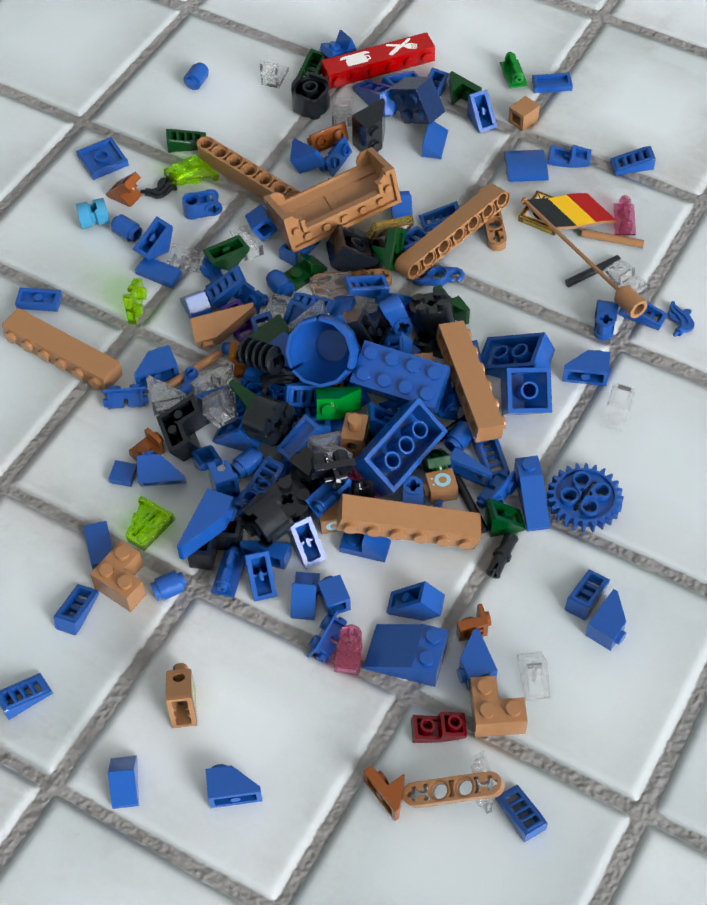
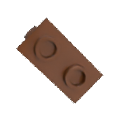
(325, 138)

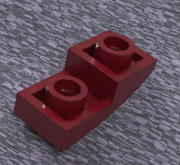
(440, 728)

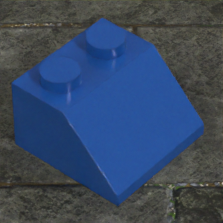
(526, 391)

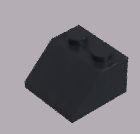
(369, 127)
(350, 250)

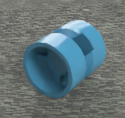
(92, 213)

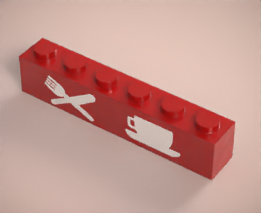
(378, 60)

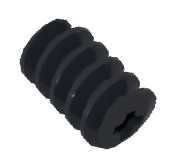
(260, 356)

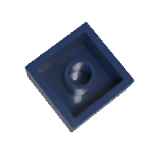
(417, 100)

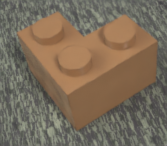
(117, 577)
(495, 715)

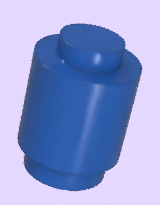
(196, 76)
(126, 228)
(280, 283)
(459, 436)
(247, 462)
(168, 585)

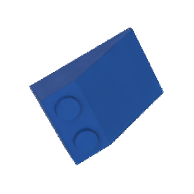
(516, 351)
(407, 651)

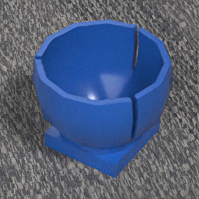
(324, 349)

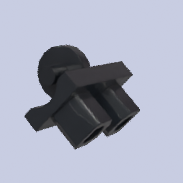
(333, 471)

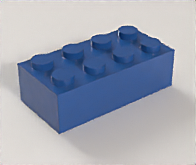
(400, 376)
(399, 447)

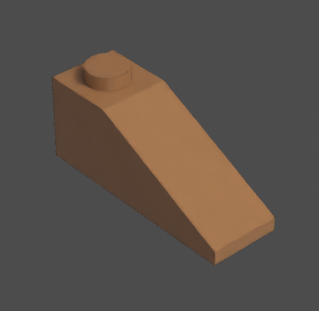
(219, 325)

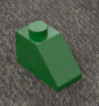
(337, 401)

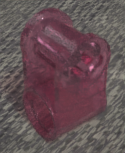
(349, 653)

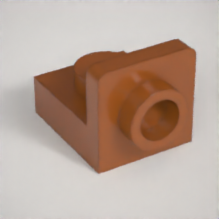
(152, 442)
(467, 625)

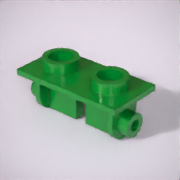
(513, 71)

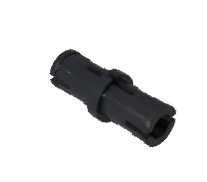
(502, 555)

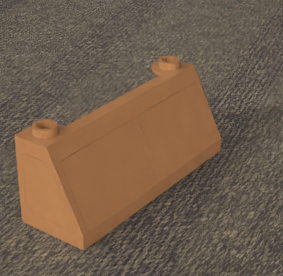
(339, 200)

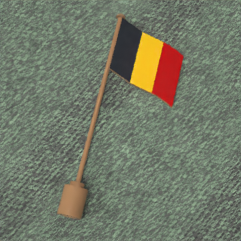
(580, 211)

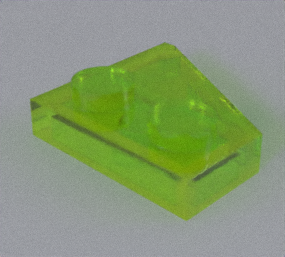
(190, 171)
(134, 300)
(148, 523)

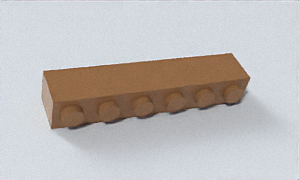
(61, 350)
(470, 381)
(408, 521)

